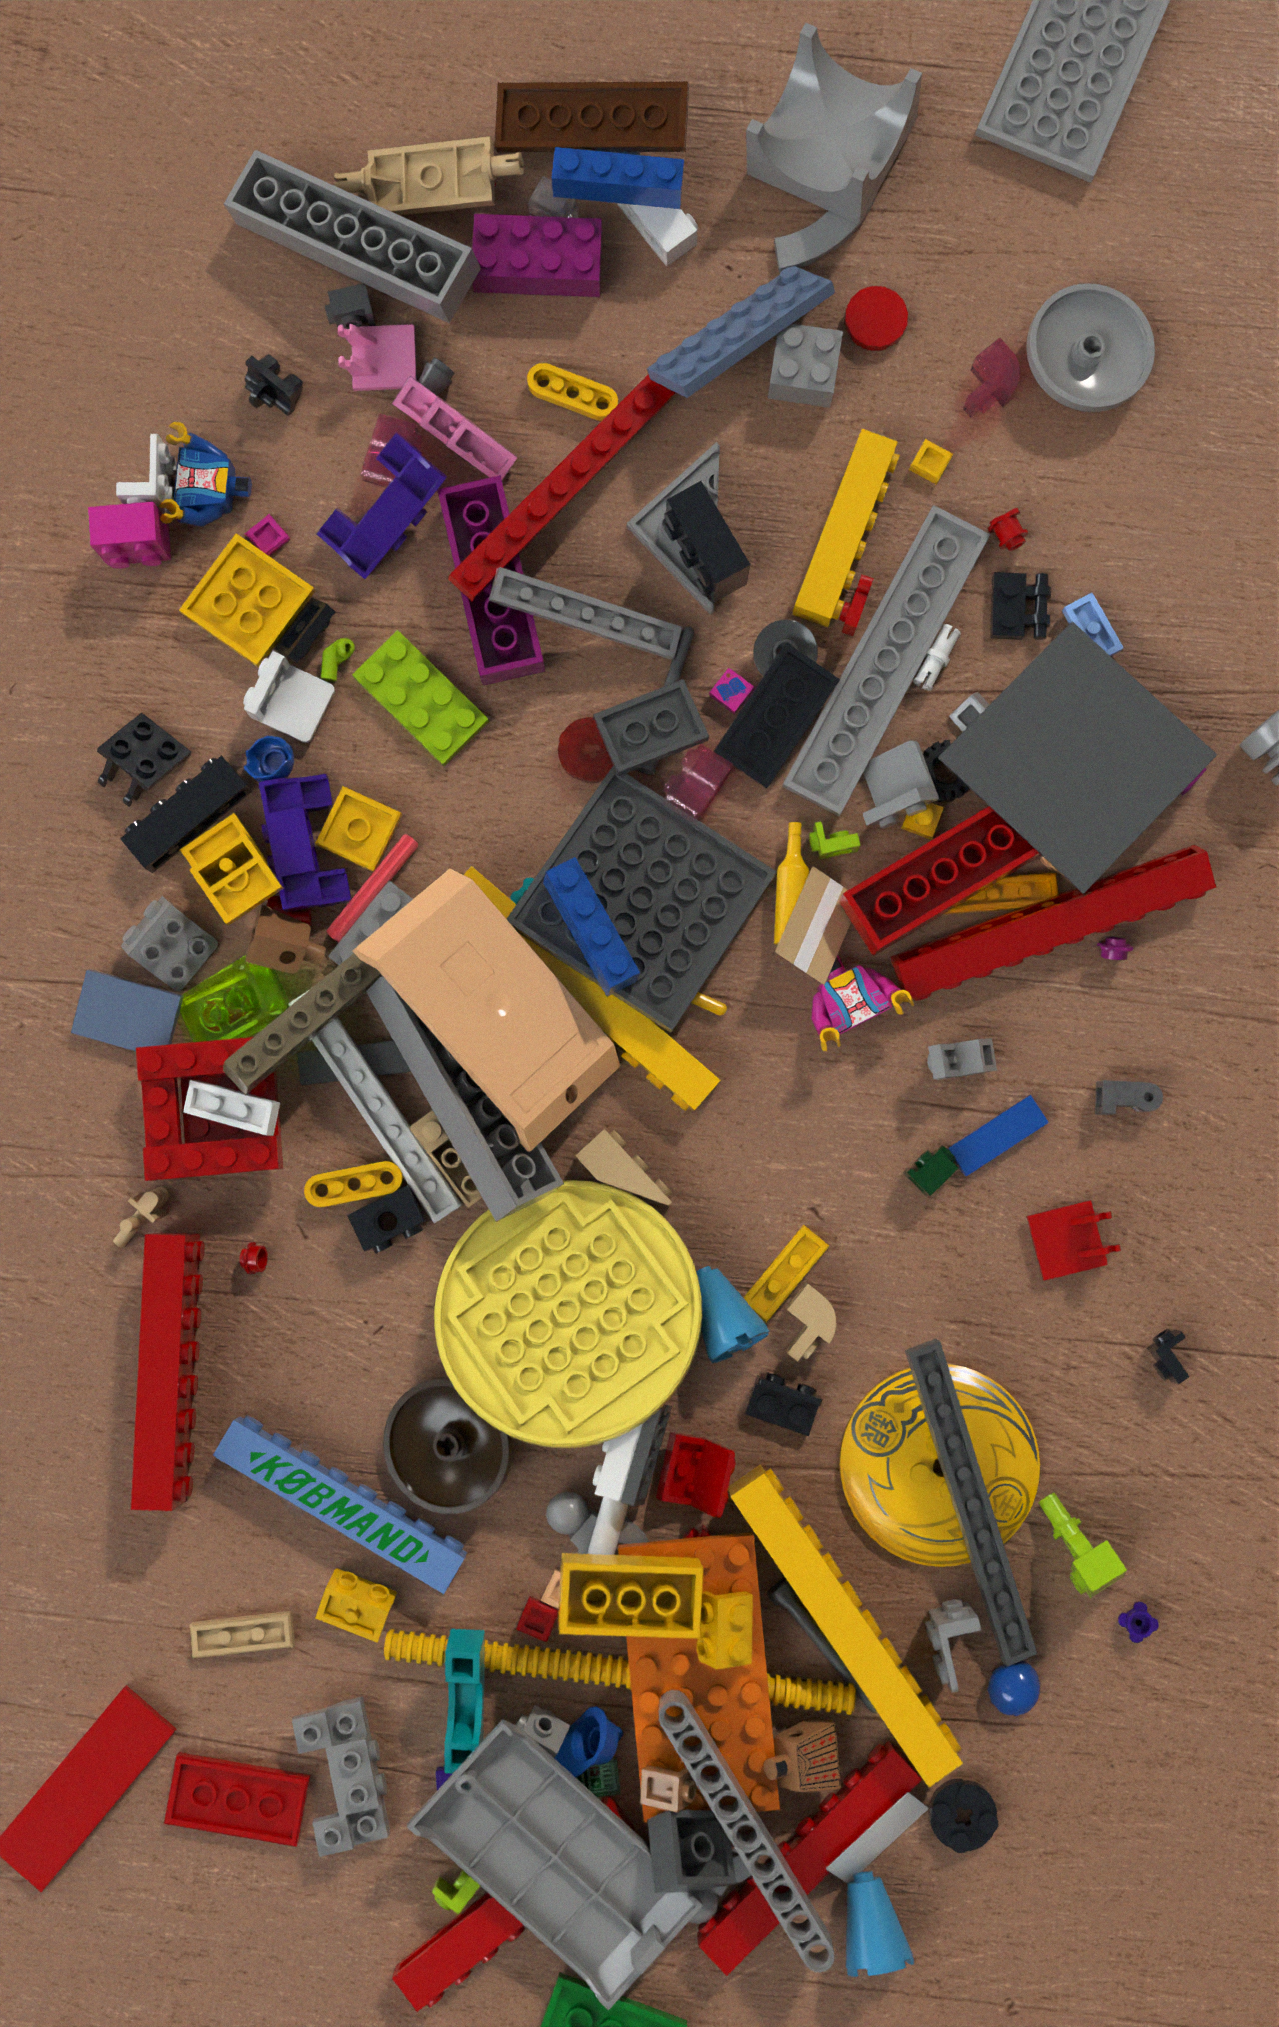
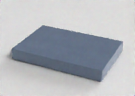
(125, 1012)

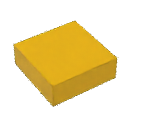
(931, 461)

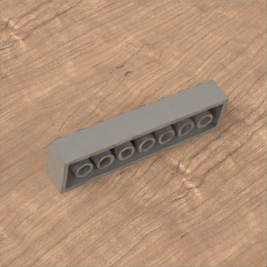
(352, 236)
(477, 1129)

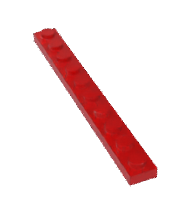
(560, 487)

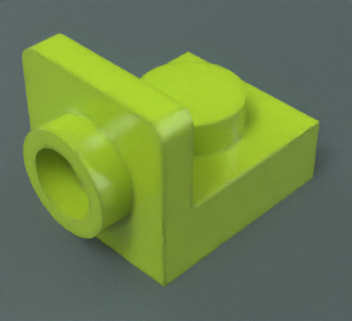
(838, 844)
(453, 1898)

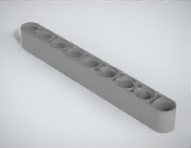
(752, 1845)

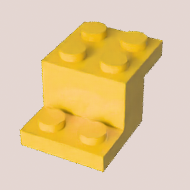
(231, 869)

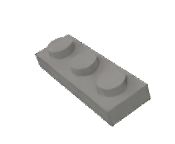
(381, 909)

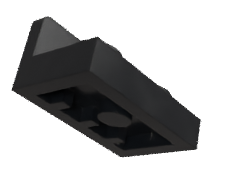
(783, 1404)

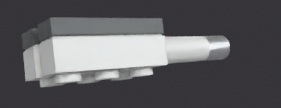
(625, 1478)

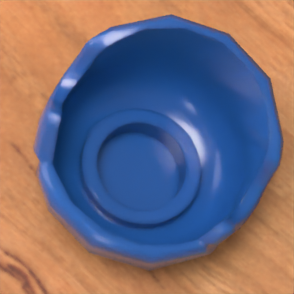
(269, 759)
(1014, 1688)

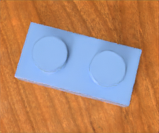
(1091, 619)

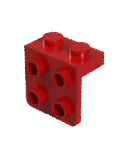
(696, 1473)

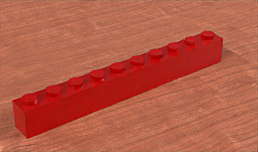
(1054, 922)

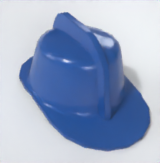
(589, 1742)

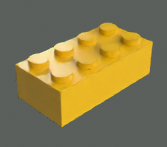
(630, 1595)

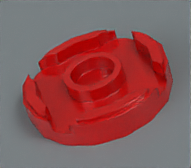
(876, 318)

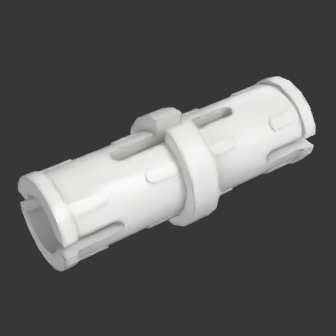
(937, 657)

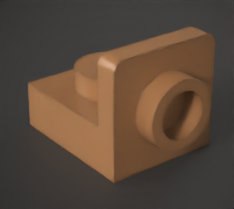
(667, 1788)

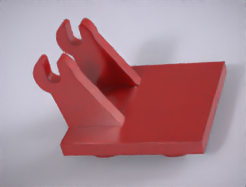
(1069, 1239)

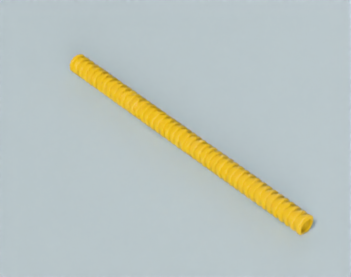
(603, 1669)

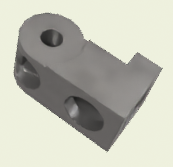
(1137, 1095)

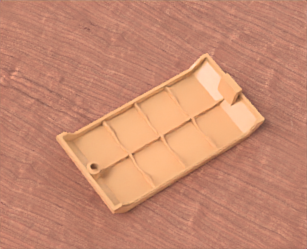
(492, 1004)

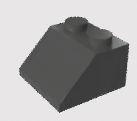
(689, 1852)

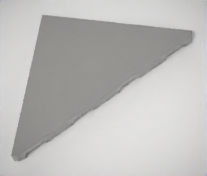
(649, 522)

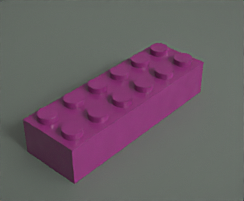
(501, 637)

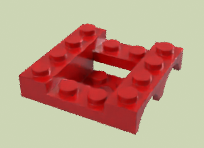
(209, 1145)

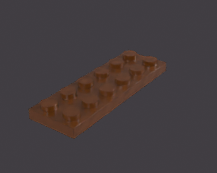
(592, 116)

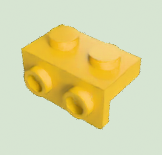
(725, 1630)

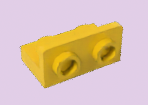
(356, 1604)

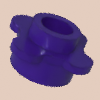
(1141, 1631)

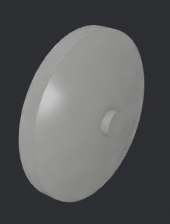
(1090, 347)

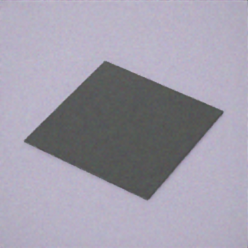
(1077, 757)

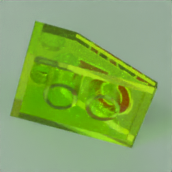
(234, 1002)

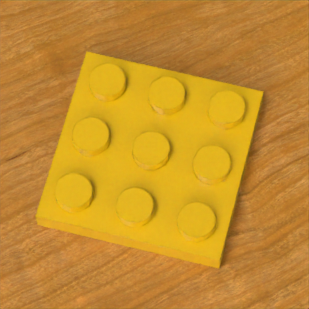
(247, 600)

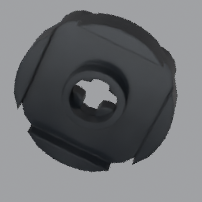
(981, 1822)

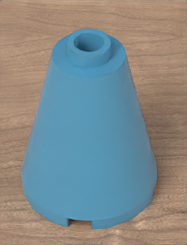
(726, 1317)
(873, 1929)

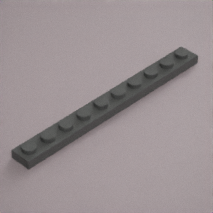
(971, 1501)

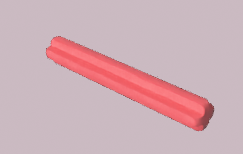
(383, 873)

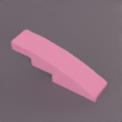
(454, 429)

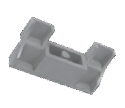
(354, 1775)

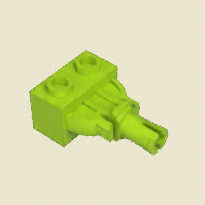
(1092, 1568)

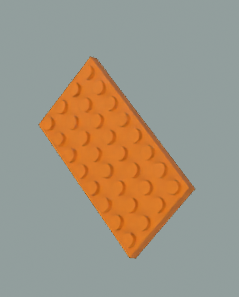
(727, 1700)

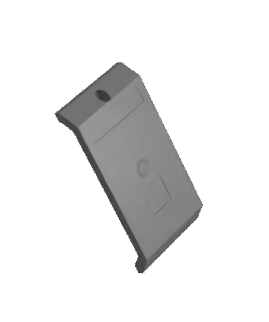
(555, 1860)

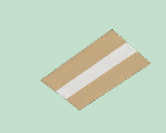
(815, 927)

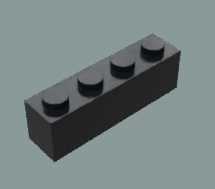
(185, 814)

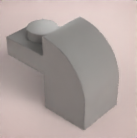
(961, 1059)

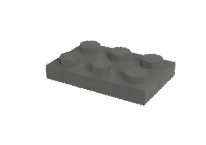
(650, 727)

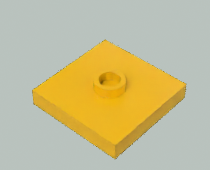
(358, 829)

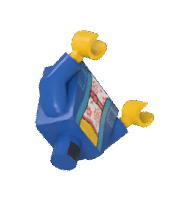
(203, 481)

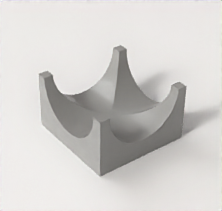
(832, 132)

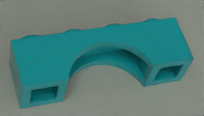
(466, 1695)

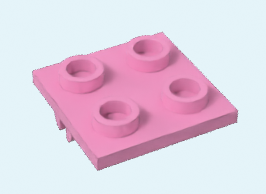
(380, 356)

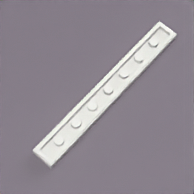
(385, 1119)

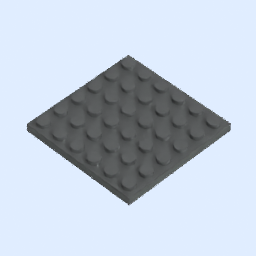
(666, 886)

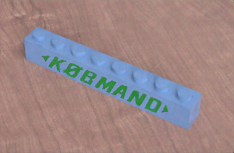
(340, 1503)

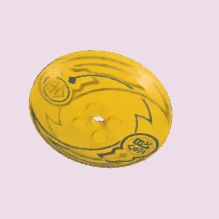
(891, 1458)

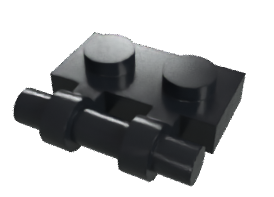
(1009, 602)

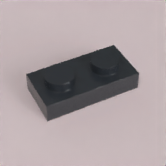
(304, 630)

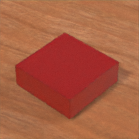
(537, 1619)

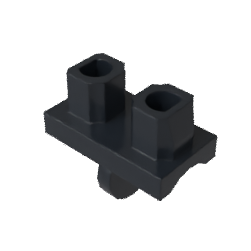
(268, 387)

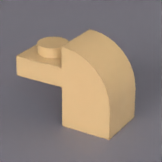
(818, 1318)

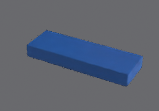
(998, 1135)

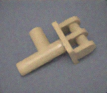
(148, 1207)

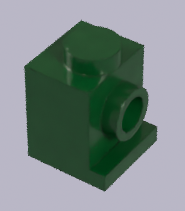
(932, 1170)

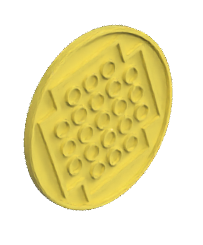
(569, 1316)

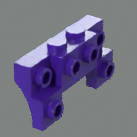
(398, 506)
(292, 842)

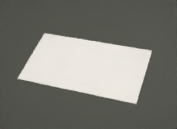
(877, 1837)

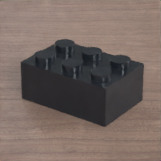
(706, 542)

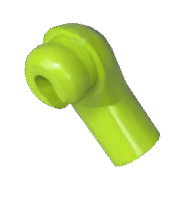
(334, 656)

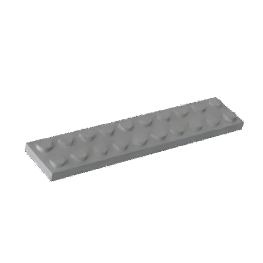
(886, 660)

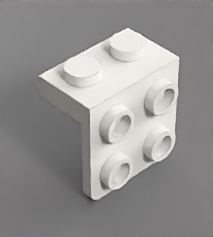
(159, 487)
(288, 698)

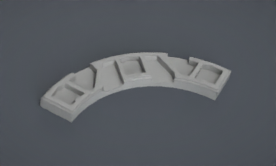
(815, 240)

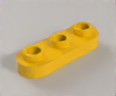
(563, 382)
(340, 1191)

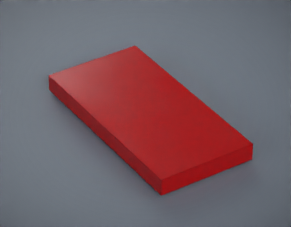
(237, 1799)

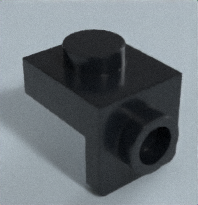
(1166, 1362)

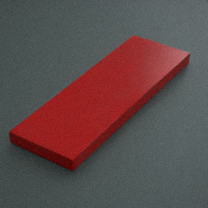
(84, 1788)

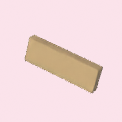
(242, 1634)

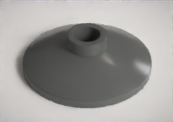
(776, 635)

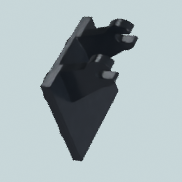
(143, 753)

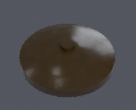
(444, 1450)

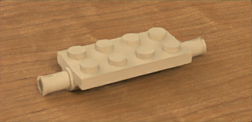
(432, 176)

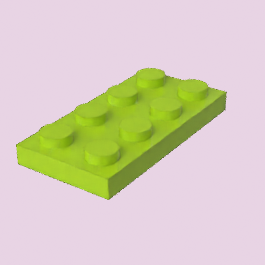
(420, 698)

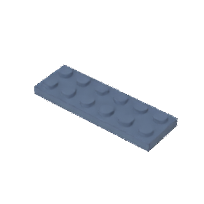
(740, 330)

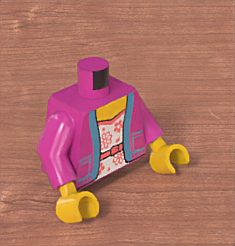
(852, 999)

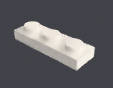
(231, 1107)

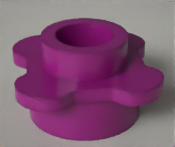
(1114, 948)

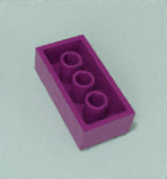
(538, 255)

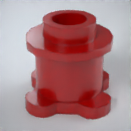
(1008, 530)

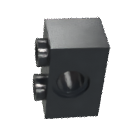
(368, 1225)

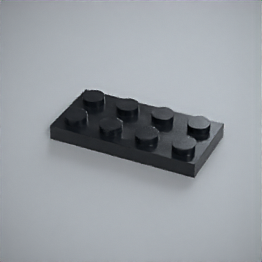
(776, 715)

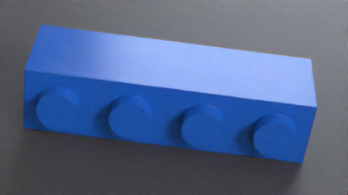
(617, 178)
(591, 926)

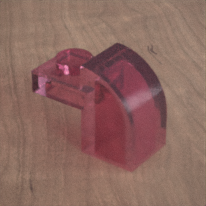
(999, 374)

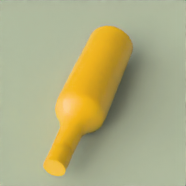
(790, 880)

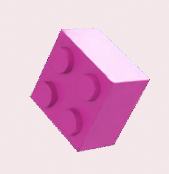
(129, 534)

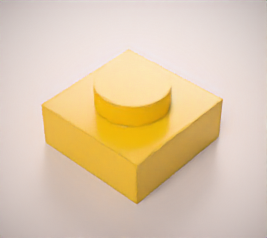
(924, 822)

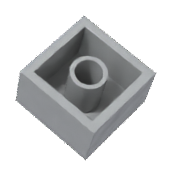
(805, 365)

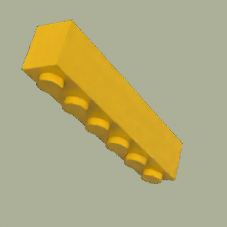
(845, 527)

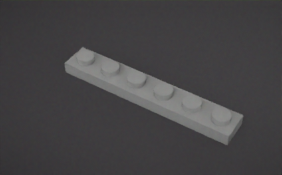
(584, 613)

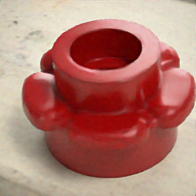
(253, 1258)

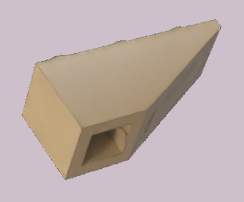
(439, 1147)
(613, 1166)

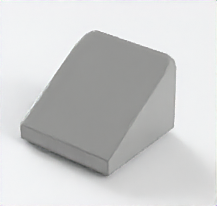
(969, 711)

